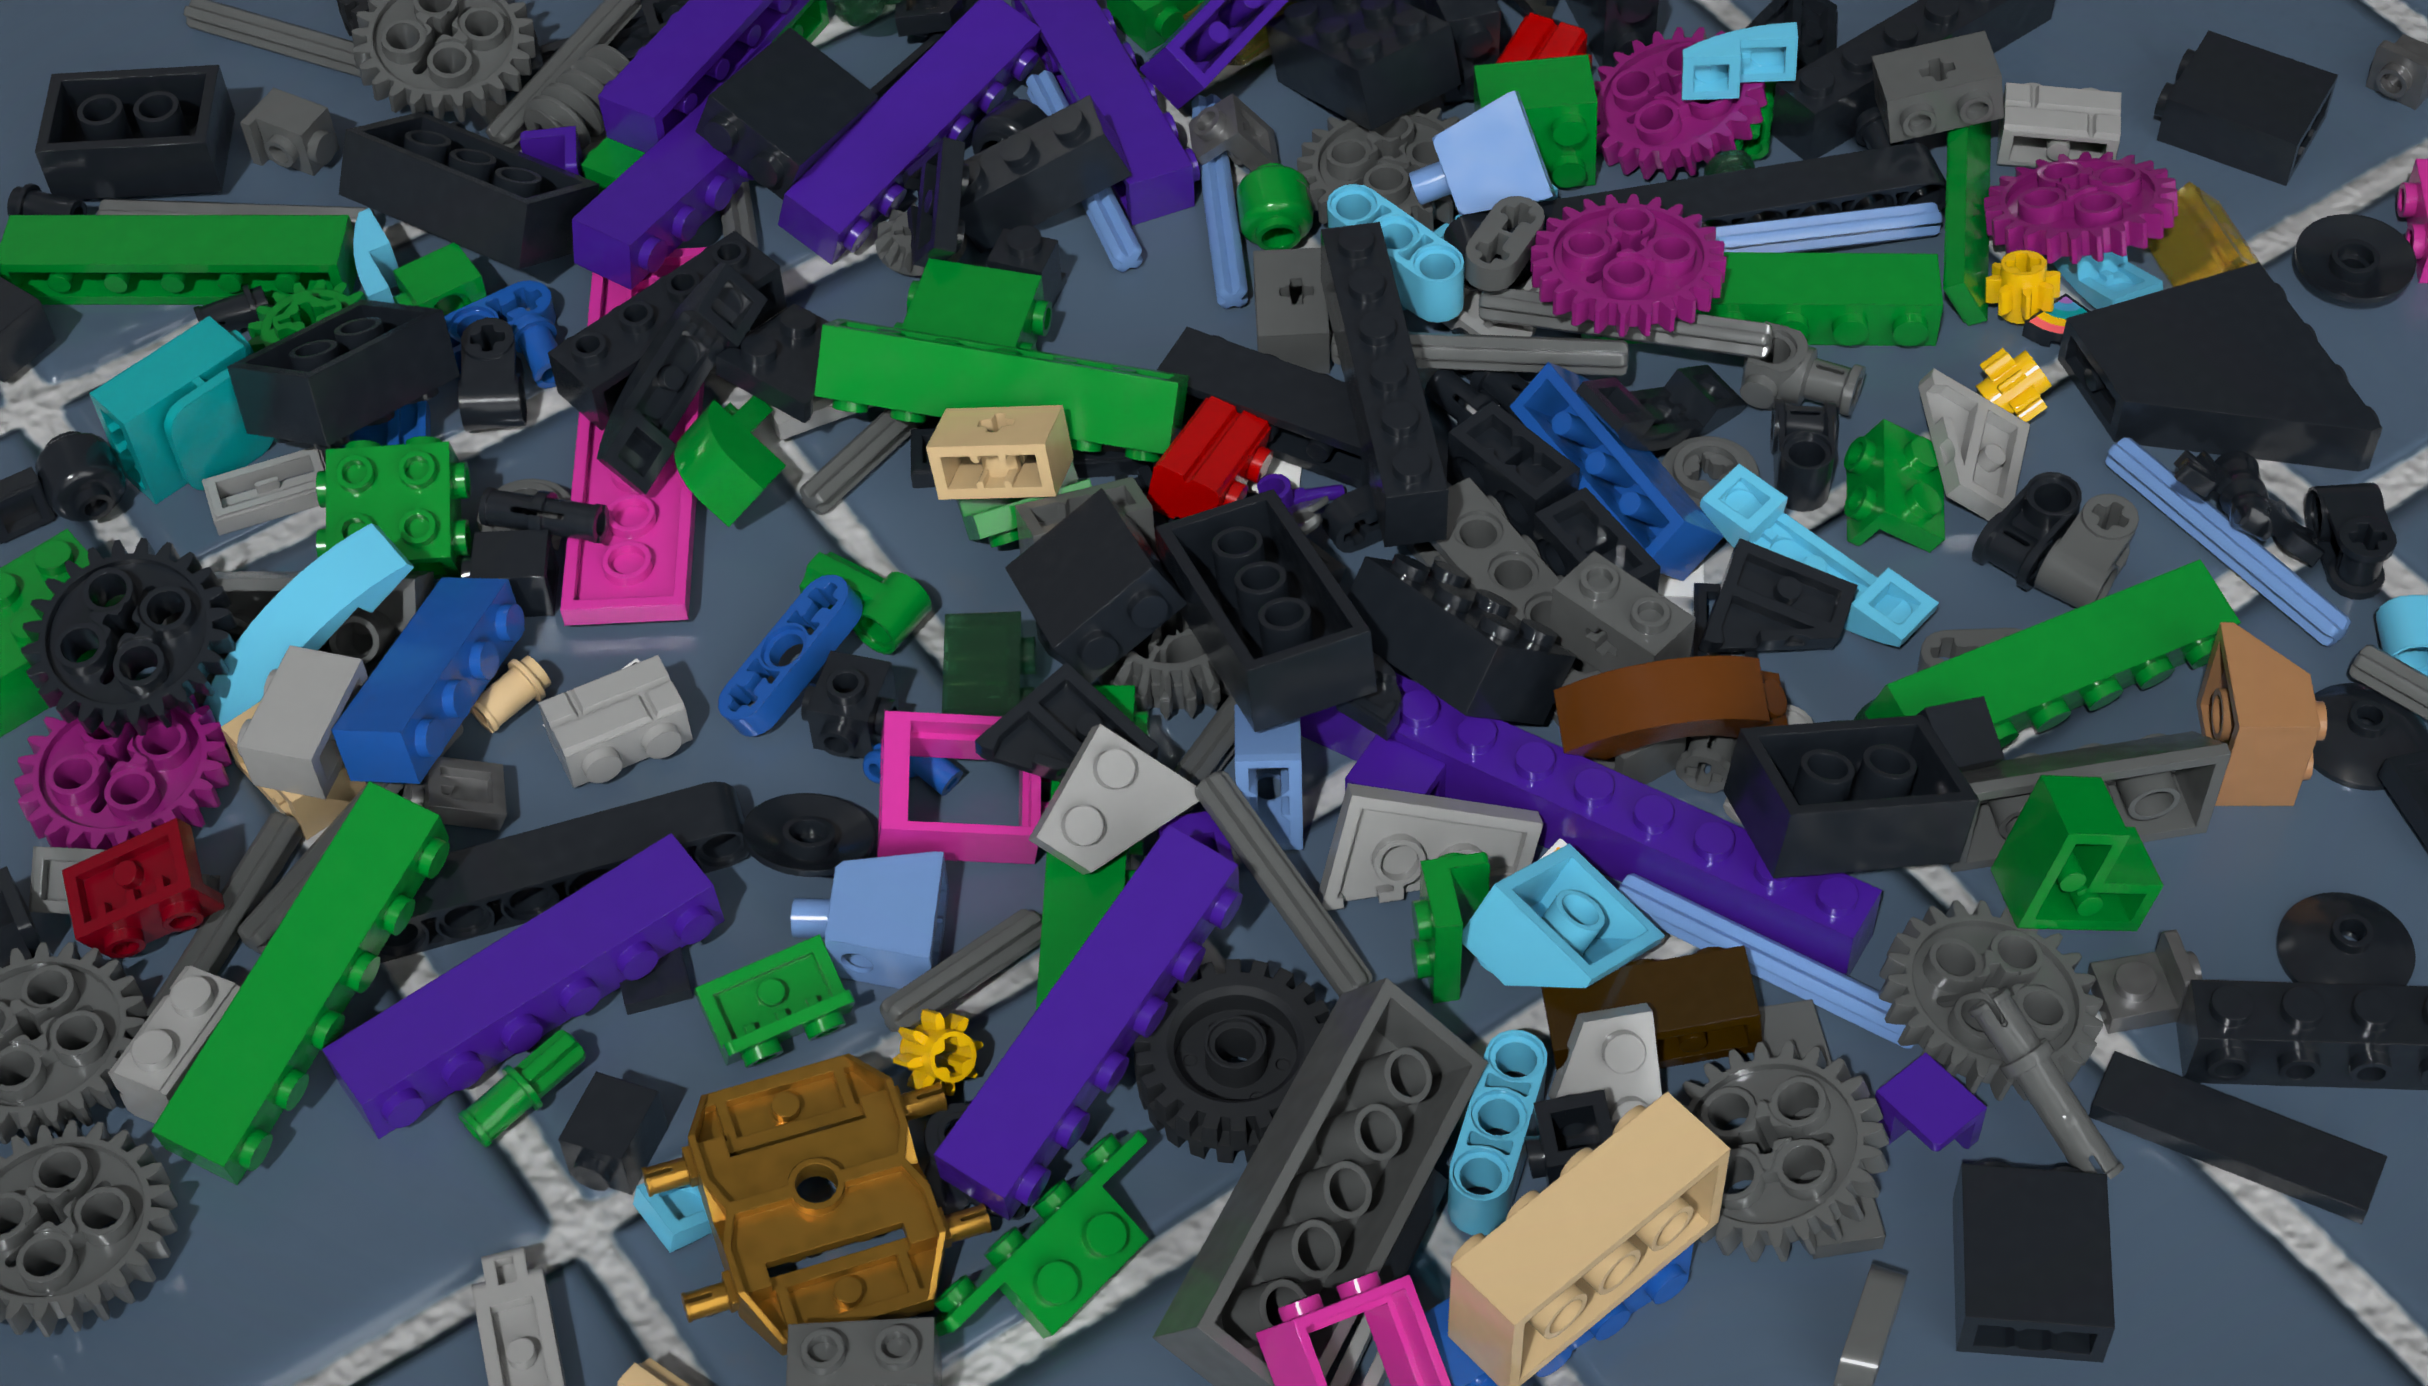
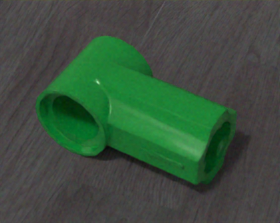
(890, 604)

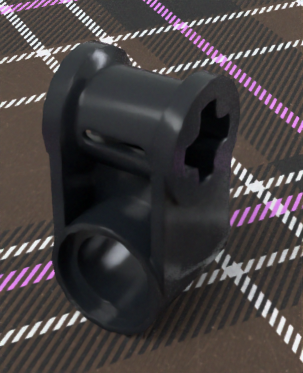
(491, 377)
(1803, 452)
(2029, 526)
(2354, 534)

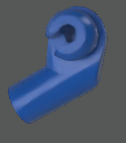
(936, 772)

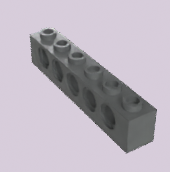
(1511, 566)

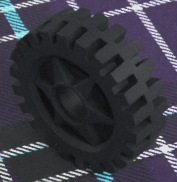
(1218, 1018)

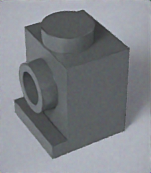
(290, 132)

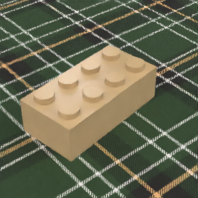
(1586, 1240)

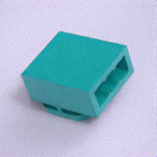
(178, 413)

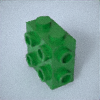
(978, 304)
(405, 491)

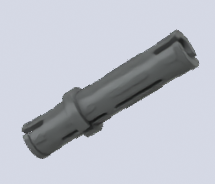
(2043, 1084)

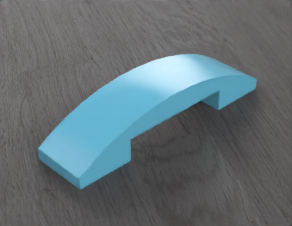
(1751, 509)
(307, 613)

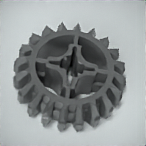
(1169, 671)

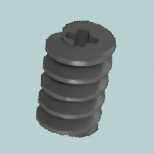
(575, 95)

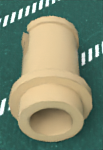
(510, 693)

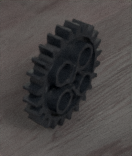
(129, 637)

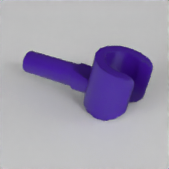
(1295, 496)

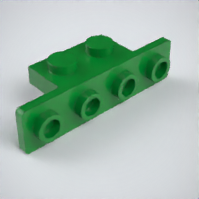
(1062, 1254)

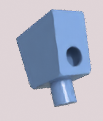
(1485, 160)
(1278, 755)
(880, 918)

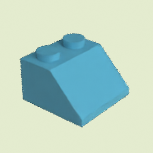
(1557, 925)

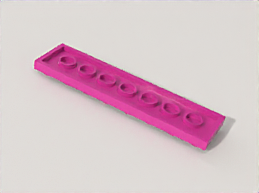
(648, 551)

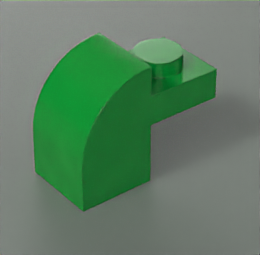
(724, 460)

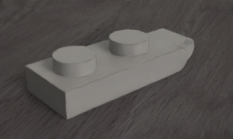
(517, 1323)

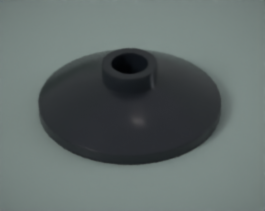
(2355, 258)
(2364, 733)
(807, 834)
(2315, 949)

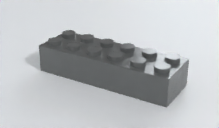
(1324, 1182)

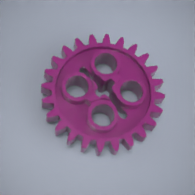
(1649, 123)
(2081, 207)
(1628, 265)
(109, 789)

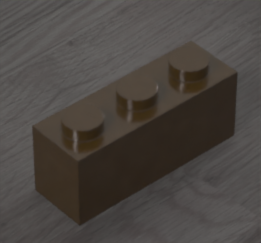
(1697, 1000)

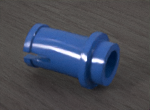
(534, 339)

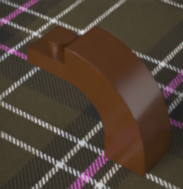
(1667, 702)

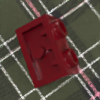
(139, 891)

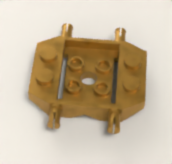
(829, 1122)

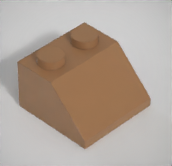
(2264, 715)

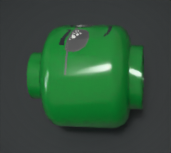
(1274, 206)

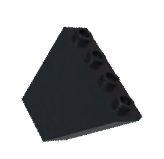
(2219, 373)

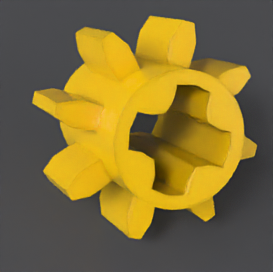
(2022, 286)
(2014, 384)
(938, 1051)

